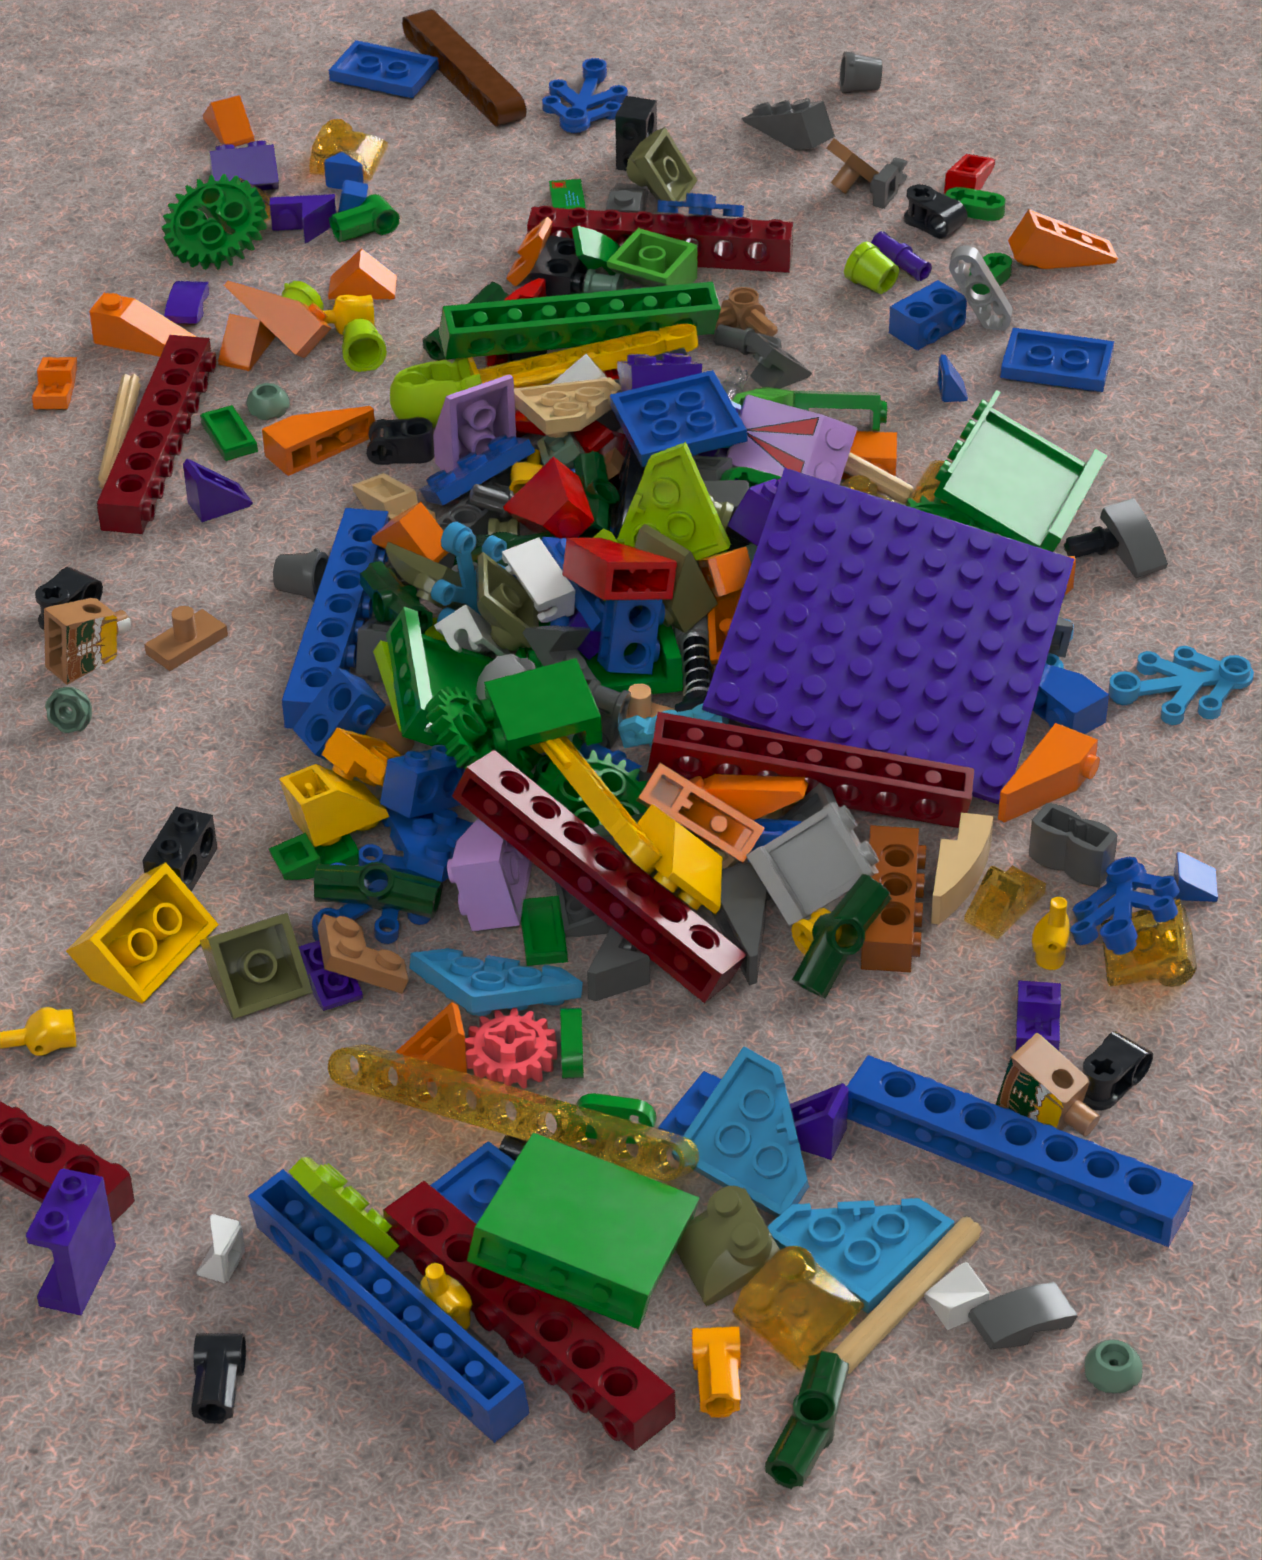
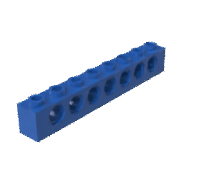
(336, 612)
(1019, 1150)
(390, 1306)

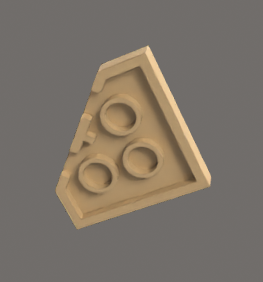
(566, 405)

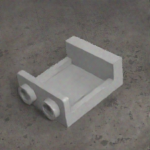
(813, 862)

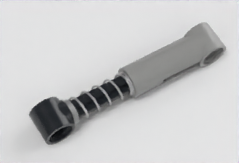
(694, 649)

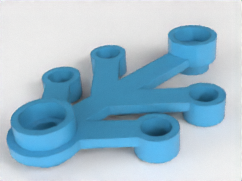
(461, 541)
(1227, 674)

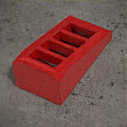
(969, 172)

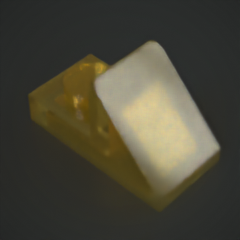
(1003, 899)

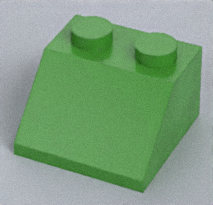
(655, 259)

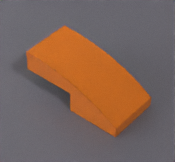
(529, 252)
(55, 383)

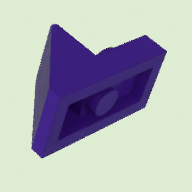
(304, 213)

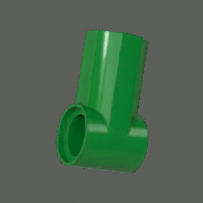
(371, 216)

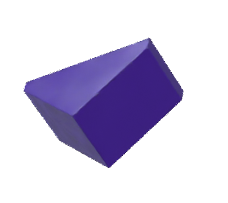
(212, 493)
(821, 1120)

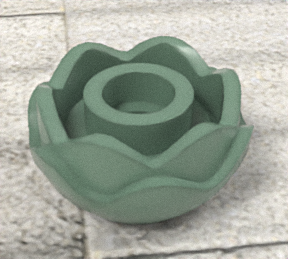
(267, 401)
(61, 716)
(1116, 1378)

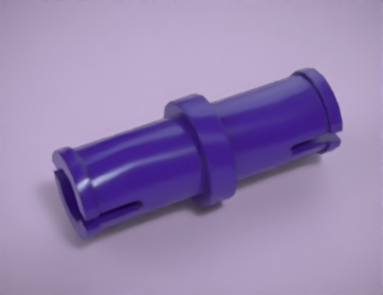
(902, 256)

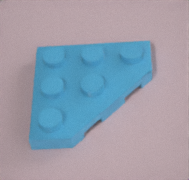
(493, 983)
(750, 1135)
(864, 1243)

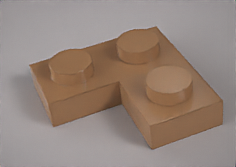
(347, 954)

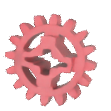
(511, 1048)

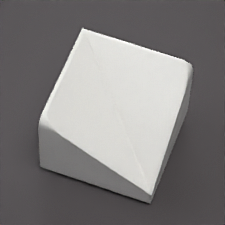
(225, 1251)
(956, 1296)

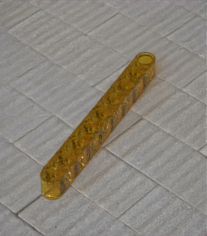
(530, 1110)

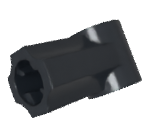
(217, 1364)

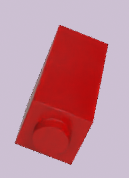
(552, 502)
(618, 570)

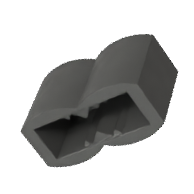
(1072, 844)

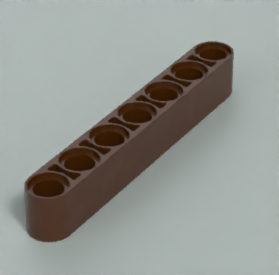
(465, 67)

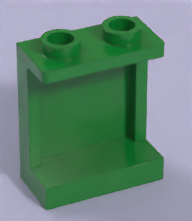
(844, 400)
(540, 707)

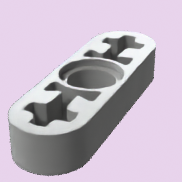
(980, 275)

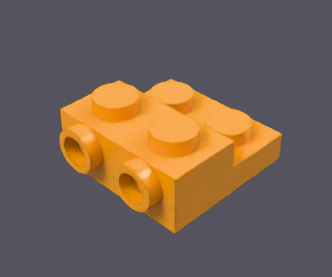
(359, 756)

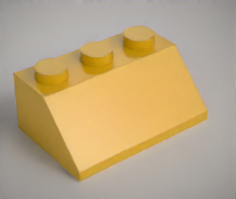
(143, 935)

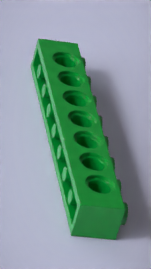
(573, 319)

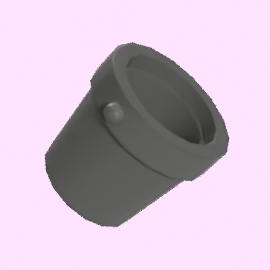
(859, 73)
(300, 572)

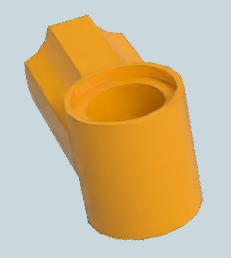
(717, 1362)

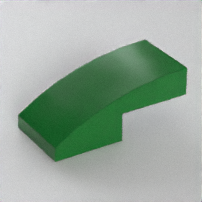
(593, 248)
(299, 858)

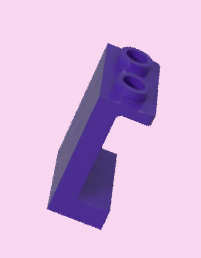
(80, 1234)

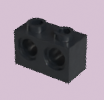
(633, 124)
(560, 267)
(184, 844)

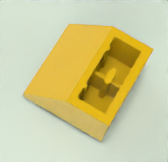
(329, 805)
(684, 861)

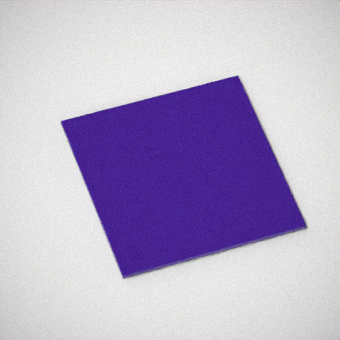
(890, 631)

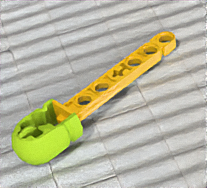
(423, 387)

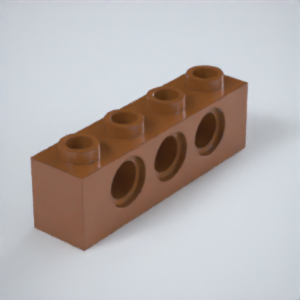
(891, 938)

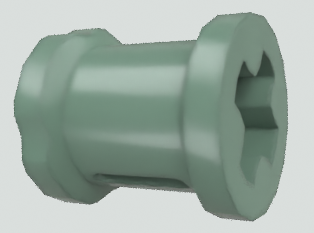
(601, 282)

